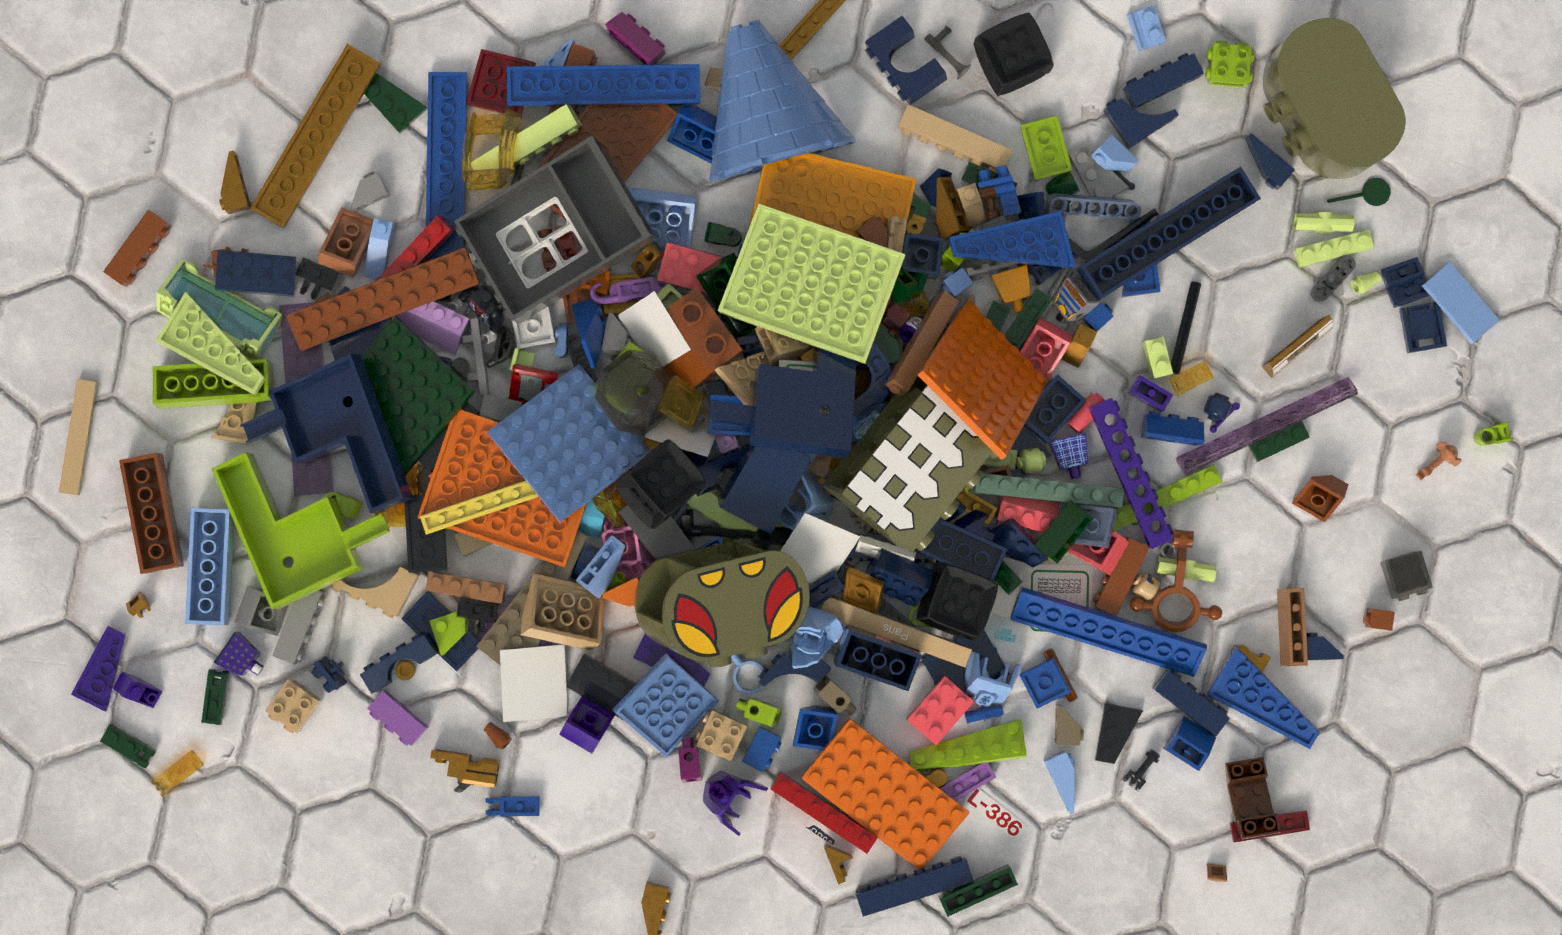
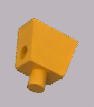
(1012, 286)

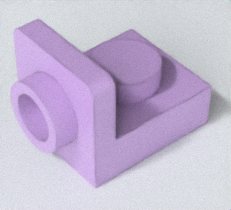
(726, 442)

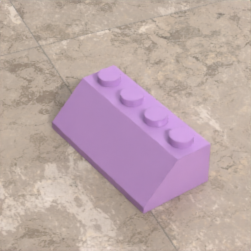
(437, 325)

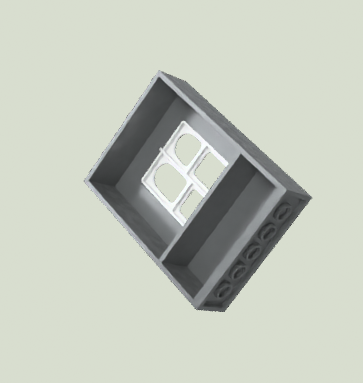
(595, 209)

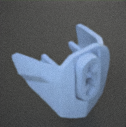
(817, 500)
(815, 637)
(983, 687)

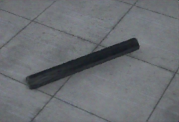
(1185, 327)

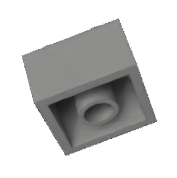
(256, 612)

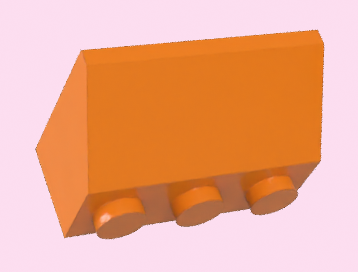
(624, 593)

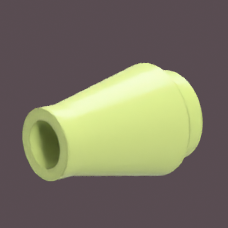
(1363, 283)

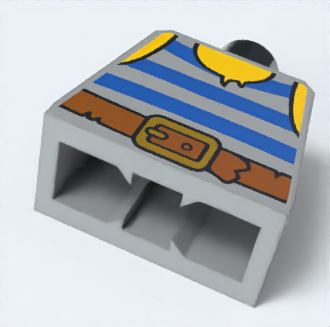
(1074, 300)

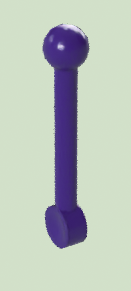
(1235, 406)

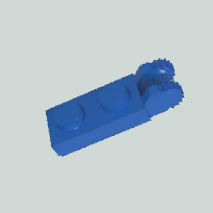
(515, 806)

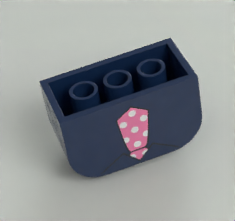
(877, 657)

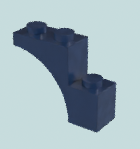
(783, 665)

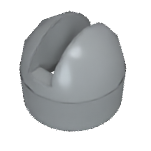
(1170, 550)

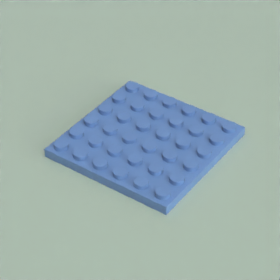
(567, 444)

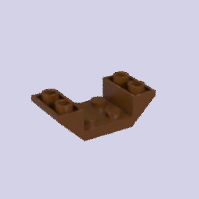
(1251, 798)

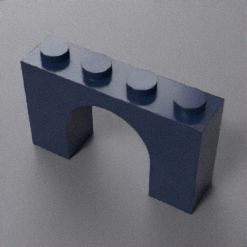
(910, 85)

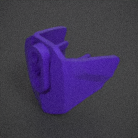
(720, 792)

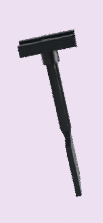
(778, 536)

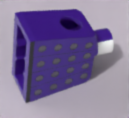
(239, 656)

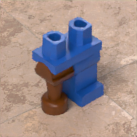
(999, 187)

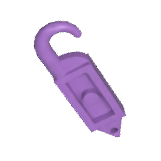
(627, 290)

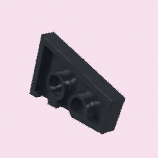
(1114, 731)

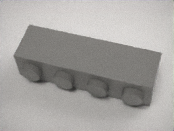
(298, 626)

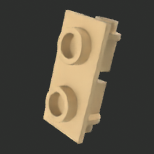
(896, 233)

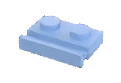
(1146, 28)

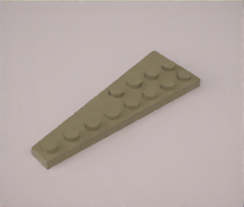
(506, 631)

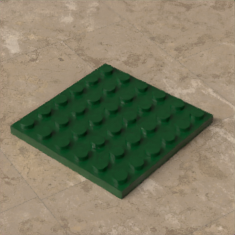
(412, 389)

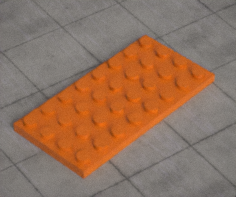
(885, 794)

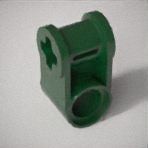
(719, 234)

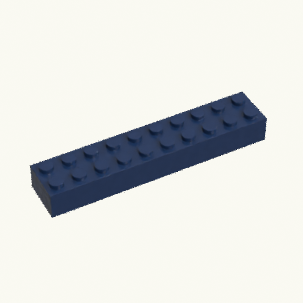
(1168, 233)

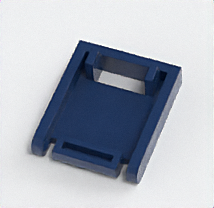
(1422, 324)

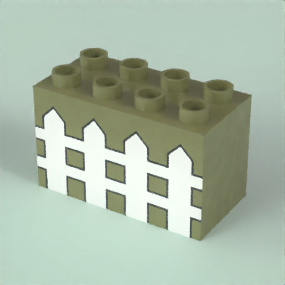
(910, 468)

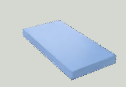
(1460, 302)

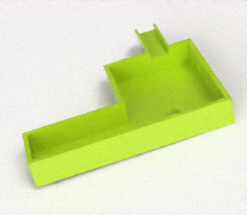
(312, 536)

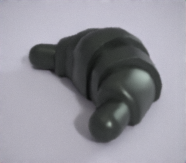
(504, 347)

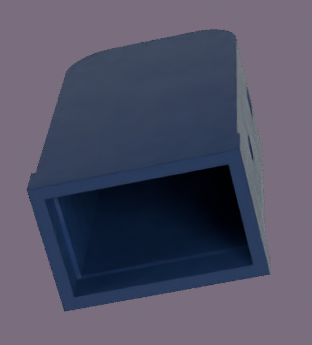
(763, 485)

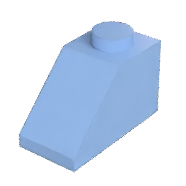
(1114, 156)

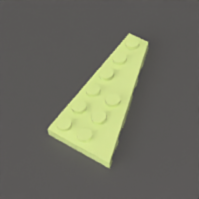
(202, 342)

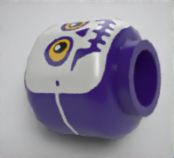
(909, 328)

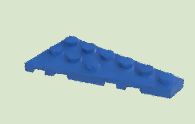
(1027, 241)
(1254, 695)

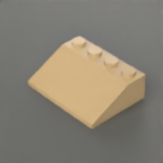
(562, 613)

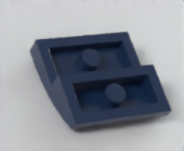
(1404, 282)

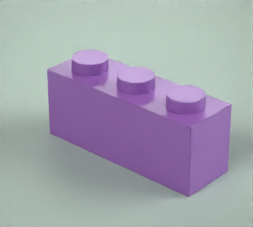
(397, 718)

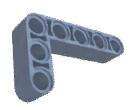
(1085, 202)

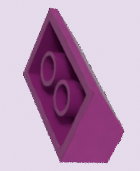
(635, 39)

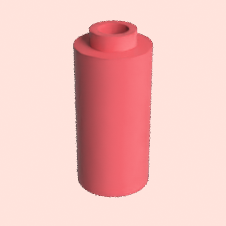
(1082, 416)

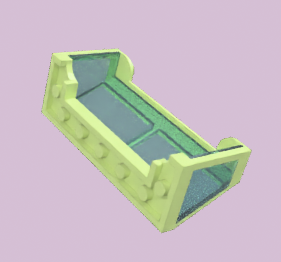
(241, 321)

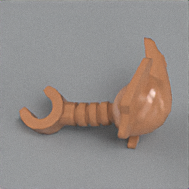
(1447, 453)

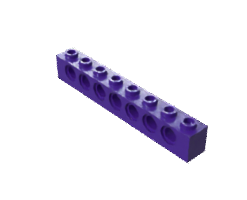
(1153, 538)

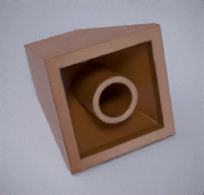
(1321, 496)

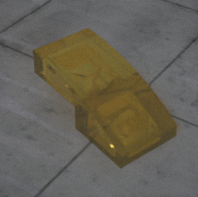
(1191, 378)

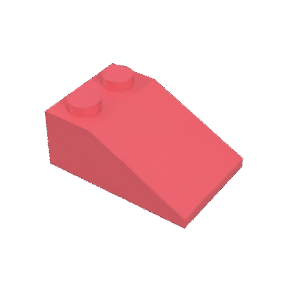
(1046, 346)
(1099, 557)

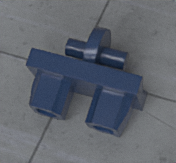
(331, 671)

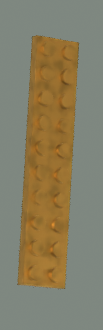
(315, 136)

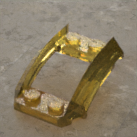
(501, 123)

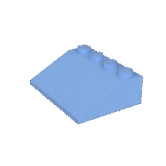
(668, 215)

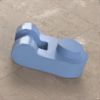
(562, 333)

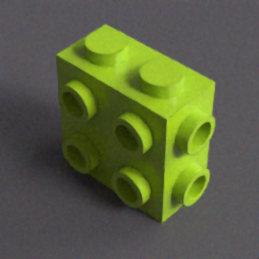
(1229, 64)

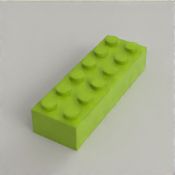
(195, 386)

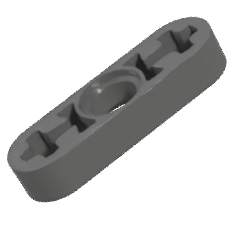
(1327, 292)

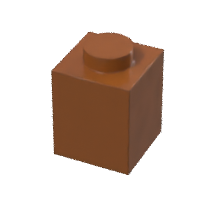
(1379, 619)

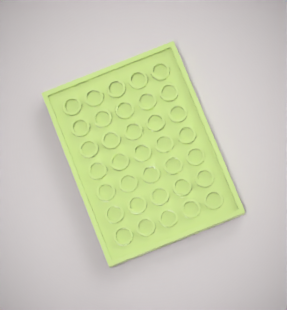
(811, 283)

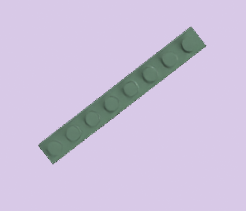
(1049, 490)

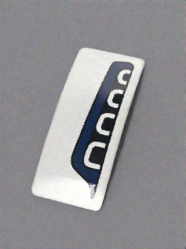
(821, 831)

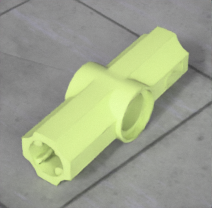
(1324, 222)
(1192, 570)

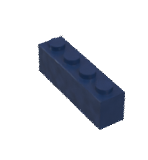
(1163, 80)
(1190, 702)

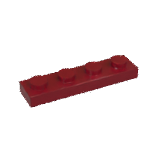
(1288, 823)

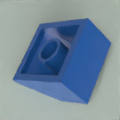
(815, 727)

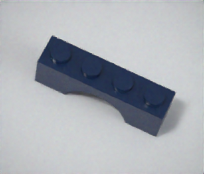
(715, 465)
(380, 675)

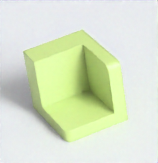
(669, 295)
(522, 358)

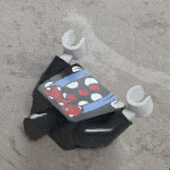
(485, 306)

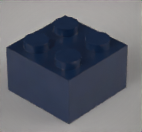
(922, 254)

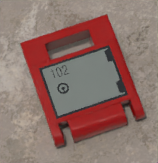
(529, 382)

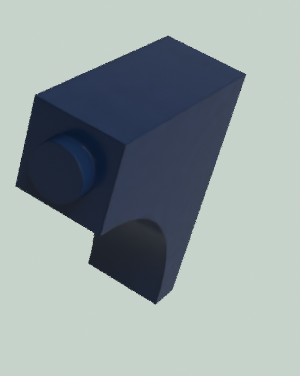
(1134, 125)

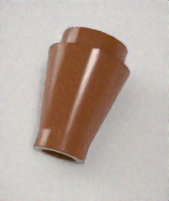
(497, 735)

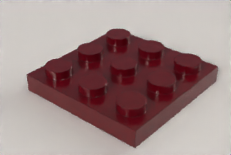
(489, 82)

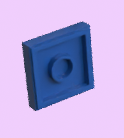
(1045, 683)

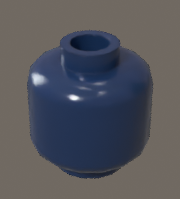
(1217, 407)

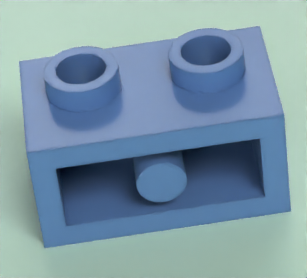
(956, 282)

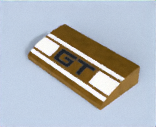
(1298, 346)

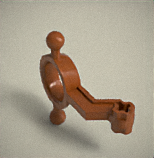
(1182, 540)

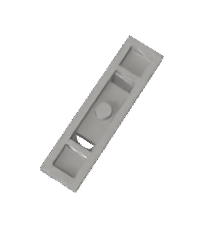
(481, 374)

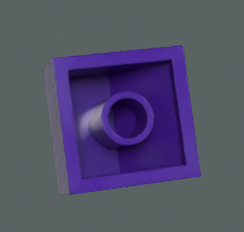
(586, 725)

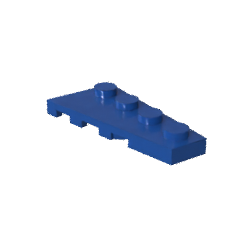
(1144, 283)

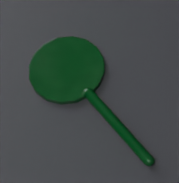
(1375, 193)

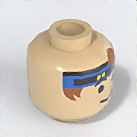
(1146, 586)

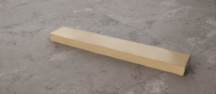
(78, 437)

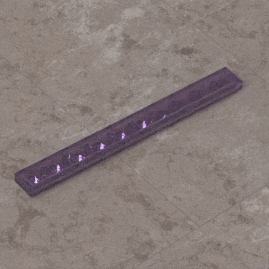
(1266, 425)

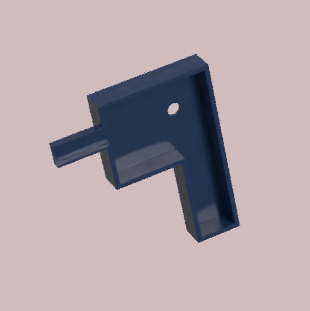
(788, 405)
(318, 422)

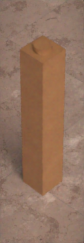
(922, 343)

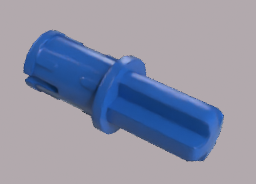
(984, 713)

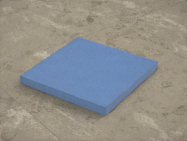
(665, 705)

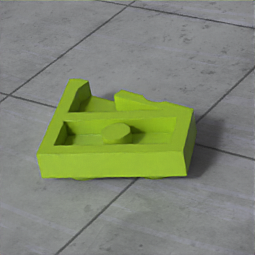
(448, 631)

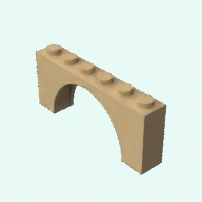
(388, 596)

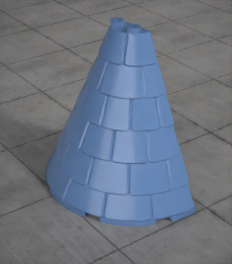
(767, 107)

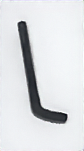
(1087, 255)

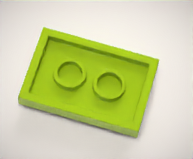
(1046, 148)

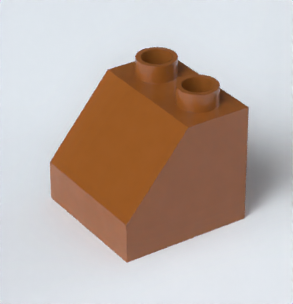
(707, 338)

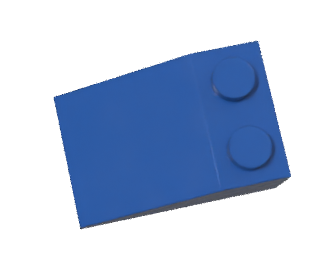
(590, 328)

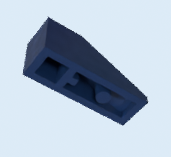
(1270, 165)

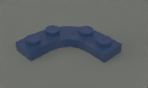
(877, 390)

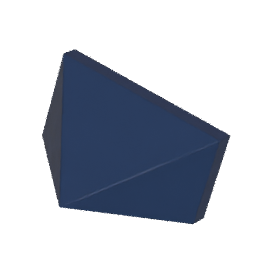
(929, 187)

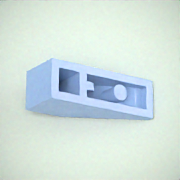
(379, 248)
(601, 569)
(1063, 774)

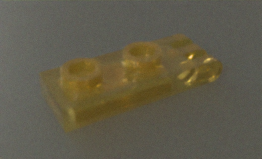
(178, 772)

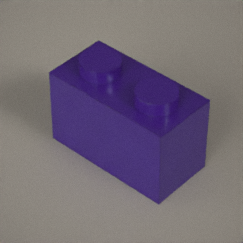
(1150, 393)

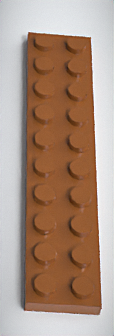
(383, 299)

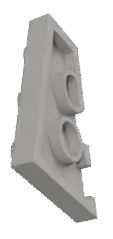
(990, 269)

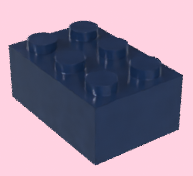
(1053, 408)
(902, 577)

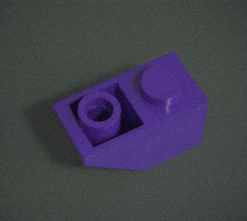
(137, 689)

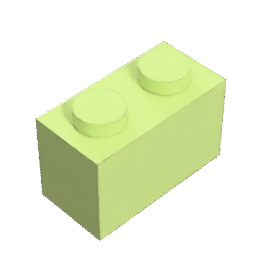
(1157, 358)

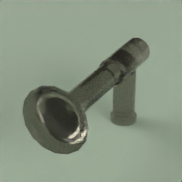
(935, 44)

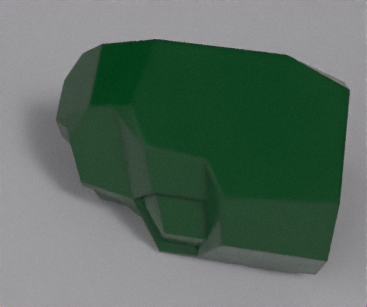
(1062, 184)

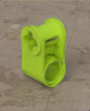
(1496, 434)
(347, 506)

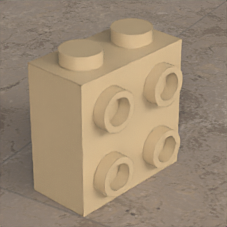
(779, 346)
(293, 706)
(720, 734)

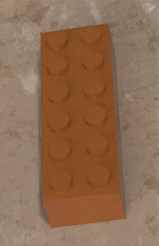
(151, 513)

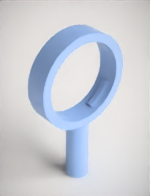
(738, 661)

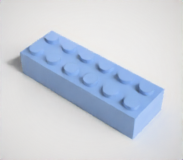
(209, 567)

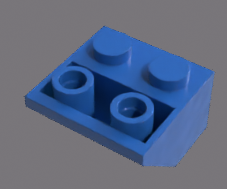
(1190, 743)

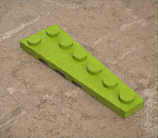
(984, 746)

